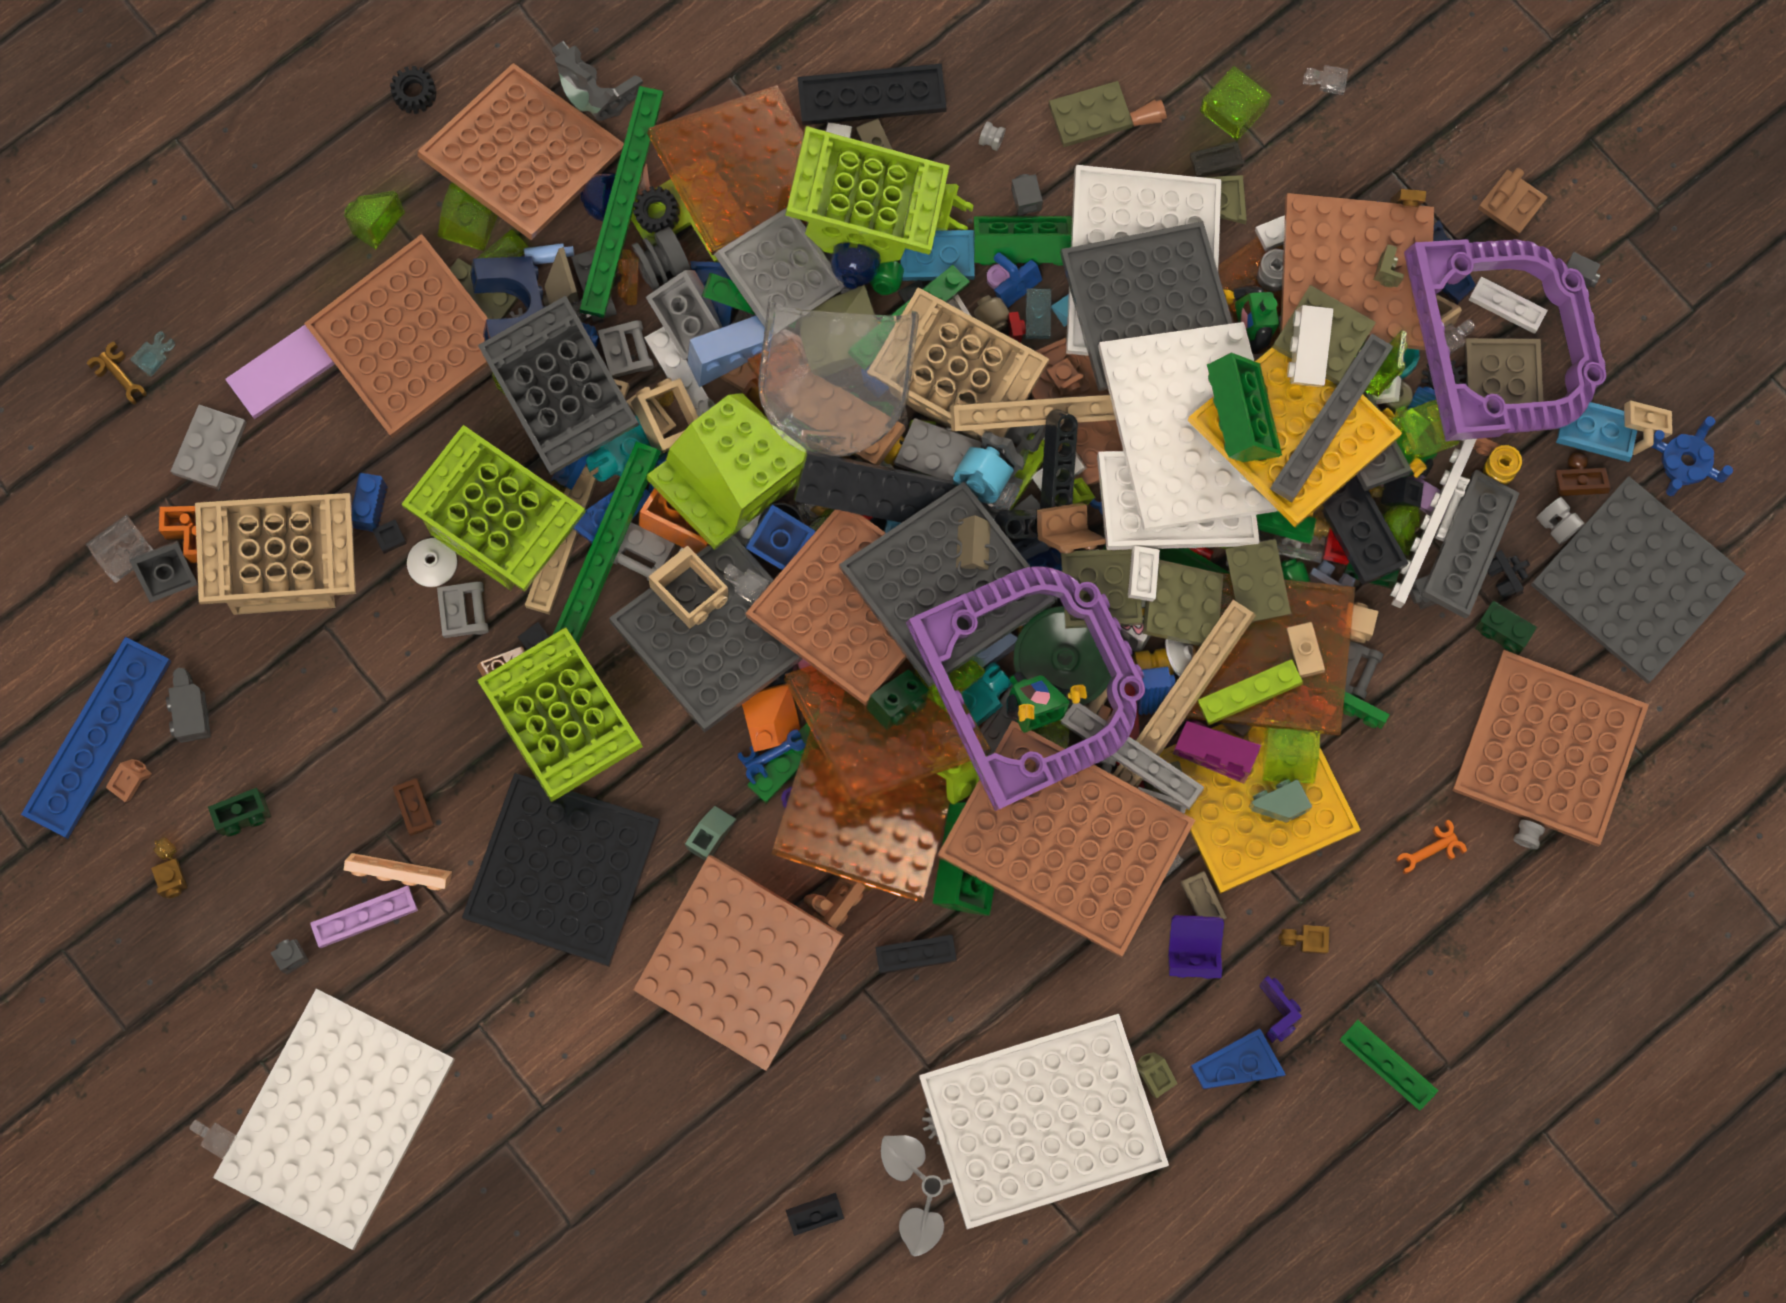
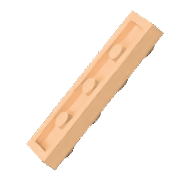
(407, 873)

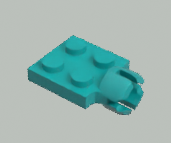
(613, 456)
(984, 695)

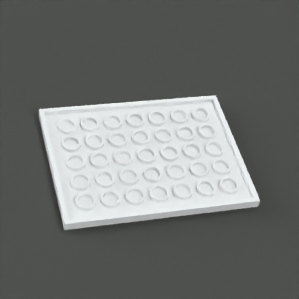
(1130, 202)
(1172, 466)
(334, 1119)
(1043, 1121)

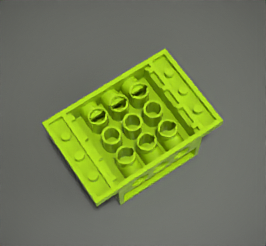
(865, 195)
(727, 469)
(492, 510)
(559, 714)

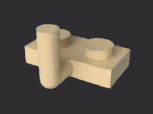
(1647, 419)

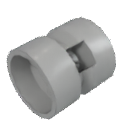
(1271, 270)
(1566, 527)

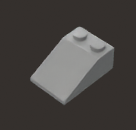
(684, 310)

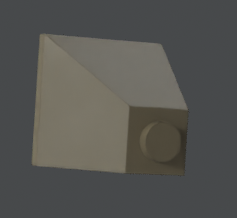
(560, 281)

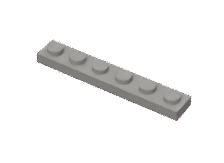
(1137, 758)

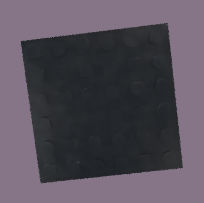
(561, 870)

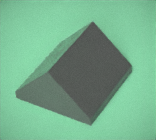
(164, 571)

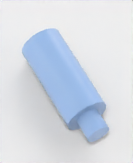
(546, 253)

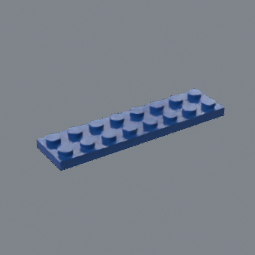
(96, 737)

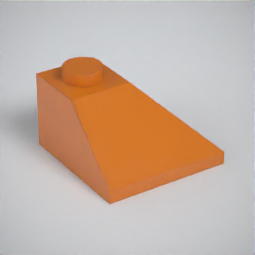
(770, 717)

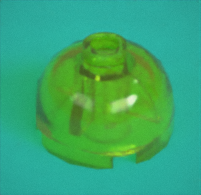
(1402, 523)

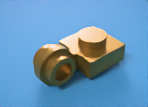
(1312, 938)

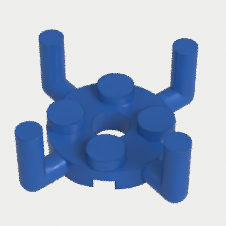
(1700, 452)

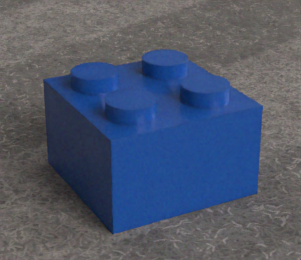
(778, 537)

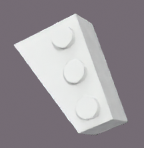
(1310, 345)

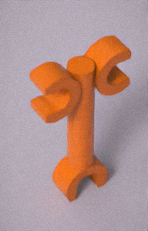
(1447, 840)

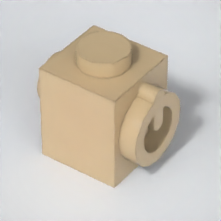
(1362, 623)

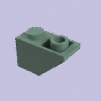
(1283, 803)
(710, 833)

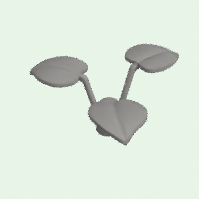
(917, 1227)

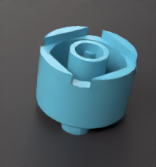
(983, 473)

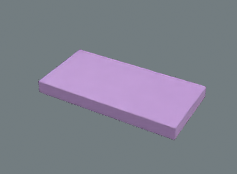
(279, 371)

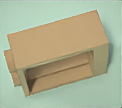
(646, 417)
(675, 567)

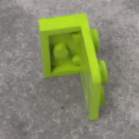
(960, 781)

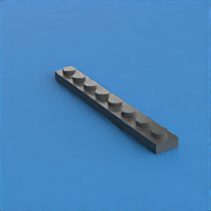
(1331, 418)

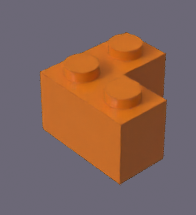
(180, 523)

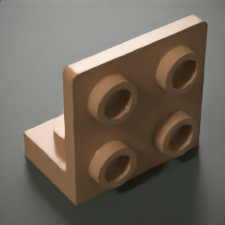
(1067, 528)

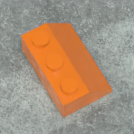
(663, 520)

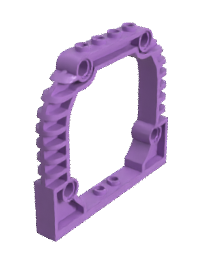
(1461, 409)
(1004, 777)

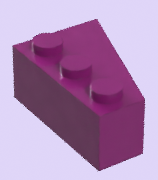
(1217, 751)

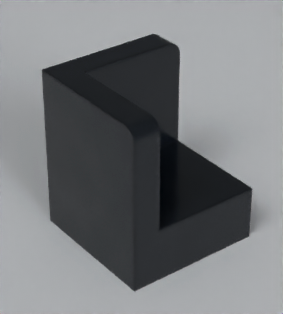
(1402, 491)

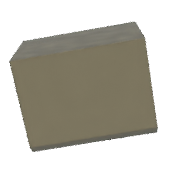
(973, 535)

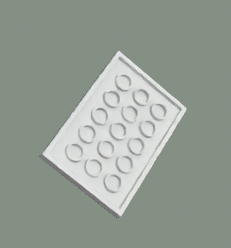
(1124, 525)

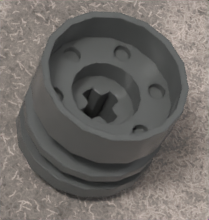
(660, 259)

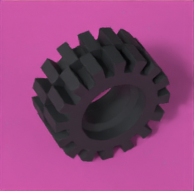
(409, 77)
(650, 197)

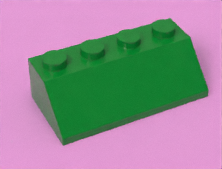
(1021, 238)
(1243, 408)
(957, 888)

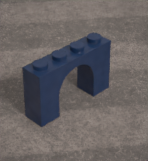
(510, 276)

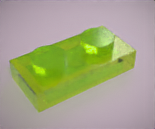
(507, 246)

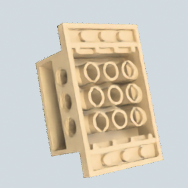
(965, 363)
(275, 552)

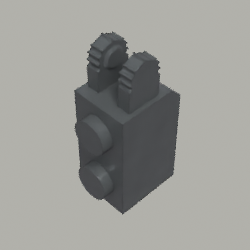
(188, 709)

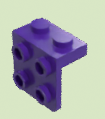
(1195, 946)
(1288, 1008)

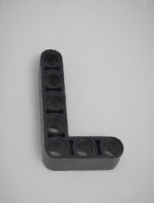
(1051, 485)

